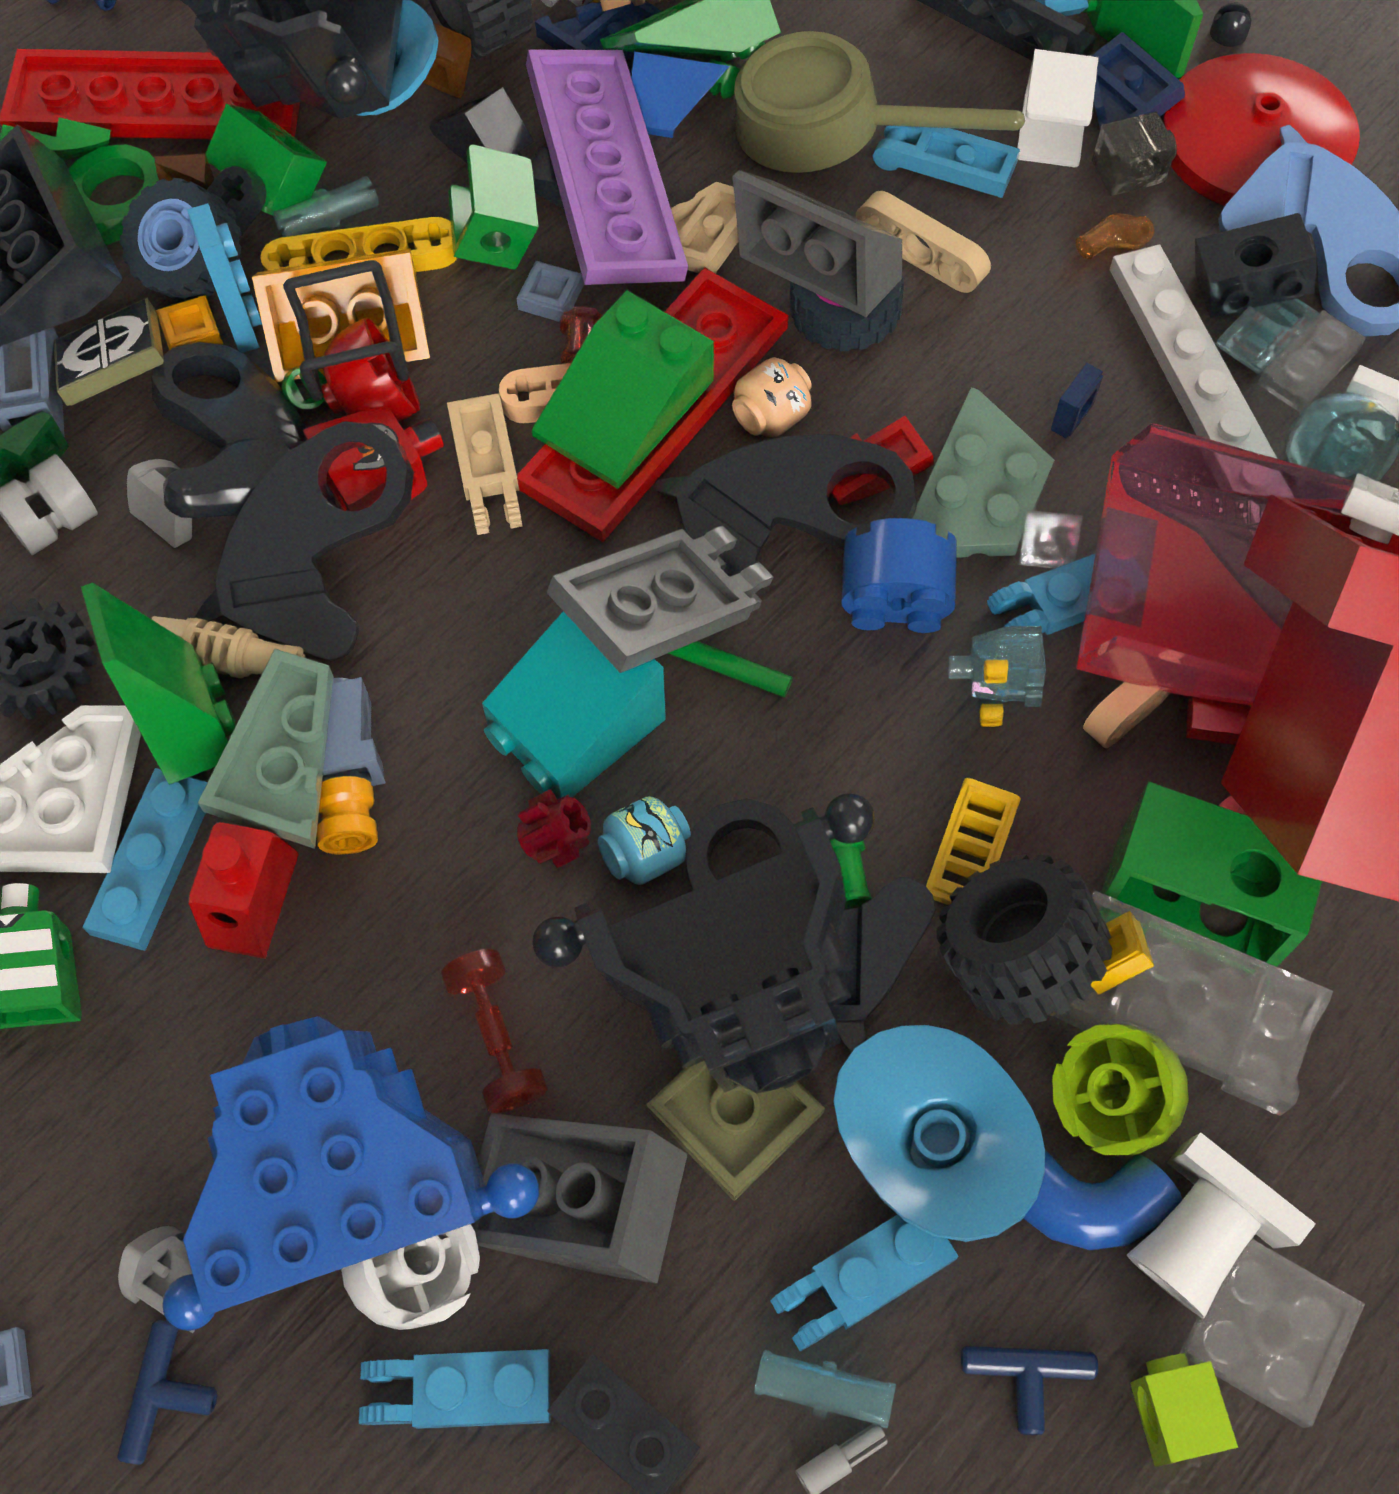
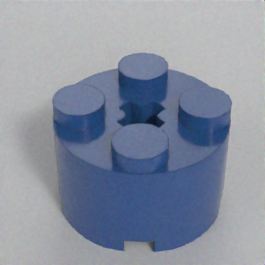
(899, 575)

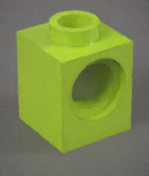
(1182, 1410)

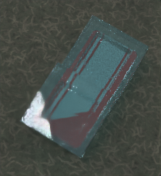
(1265, 332)

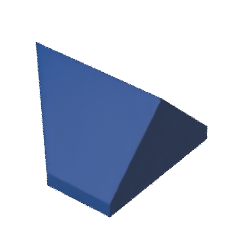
(670, 88)

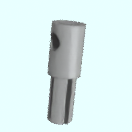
(838, 1460)

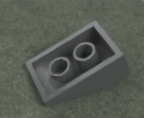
(600, 1197)

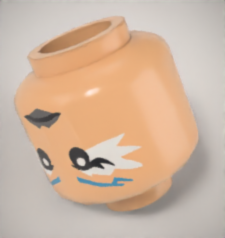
(772, 397)

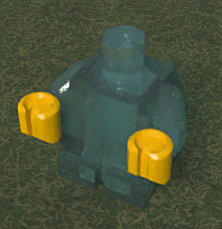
(1003, 668)

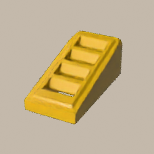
(984, 811)

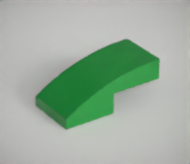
(72, 138)

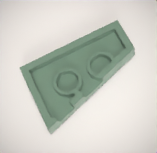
(276, 752)

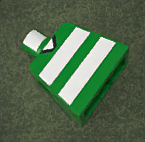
(35, 962)

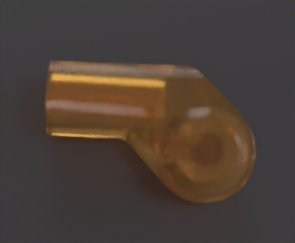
(1116, 231)

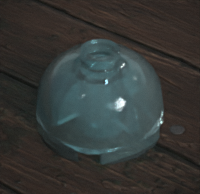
(1344, 437)

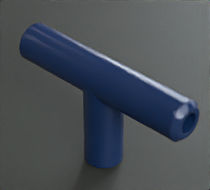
(1029, 1368)
(156, 1392)

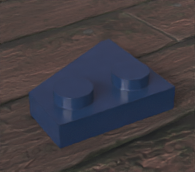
(591, 25)
(1132, 82)

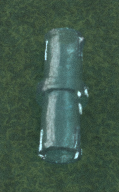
(327, 208)
(825, 1388)

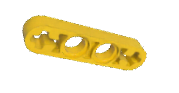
(364, 240)

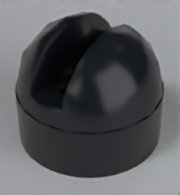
(1231, 25)

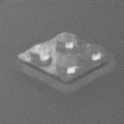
(1275, 1333)

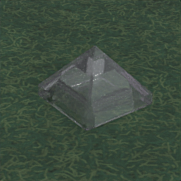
(1049, 539)

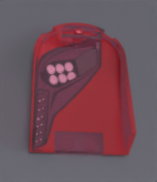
(1169, 572)

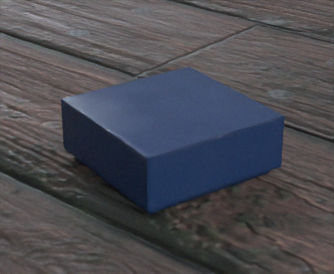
(1077, 400)

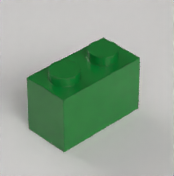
(262, 147)

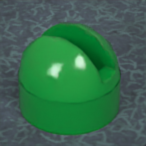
(726, 82)
(292, 392)

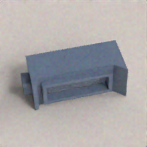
(29, 380)

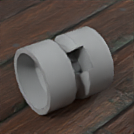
(59, 493)

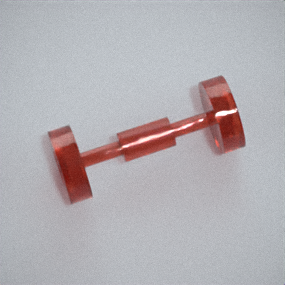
(474, 973)

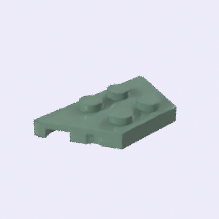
(984, 481)

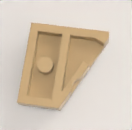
(707, 227)

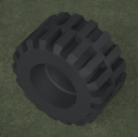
(486, 22)
(1024, 938)

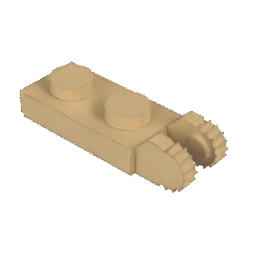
(485, 457)

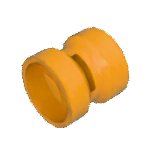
(346, 816)

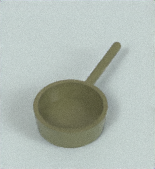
(814, 104)

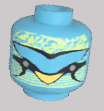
(644, 840)

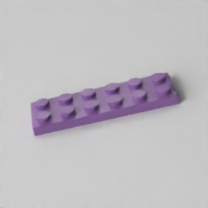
(605, 167)

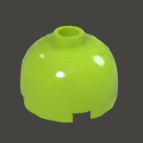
(1120, 1089)

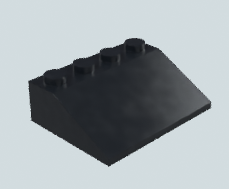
(49, 243)

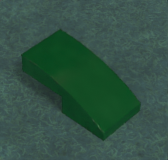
(28, 446)

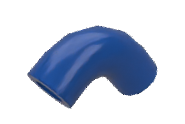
(1103, 1212)

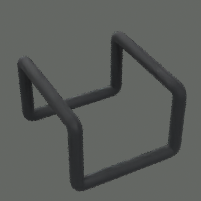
(310, 366)

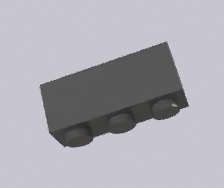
(815, 244)

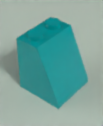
(571, 710)

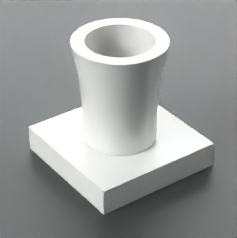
(1213, 1225)

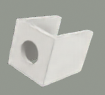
(1057, 107)

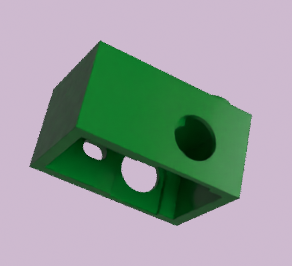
(1210, 859)

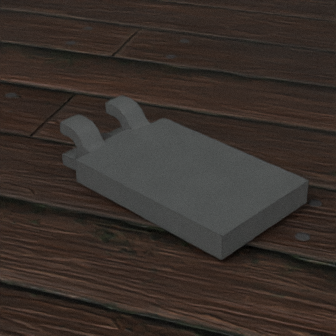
(658, 596)

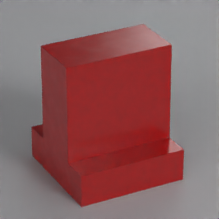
(1324, 725)

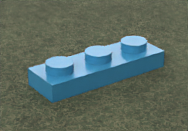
(228, 277)
(147, 862)

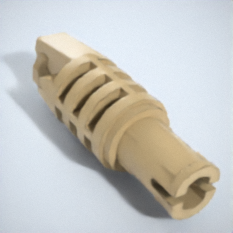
(229, 648)

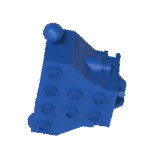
(324, 1168)

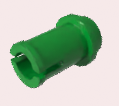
(852, 872)

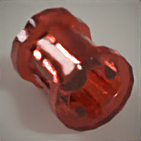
(572, 327)

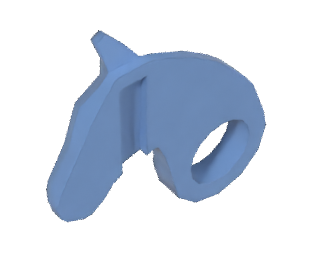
(1340, 209)

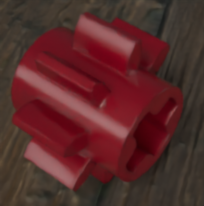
(553, 828)

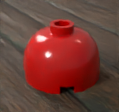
(368, 381)

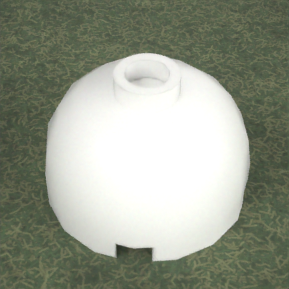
(415, 1282)

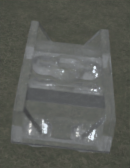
(1213, 1009)

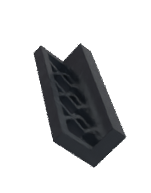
(1019, 25)

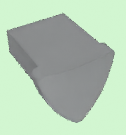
(147, 501)
(152, 1265)

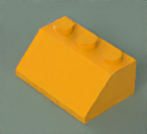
(337, 304)

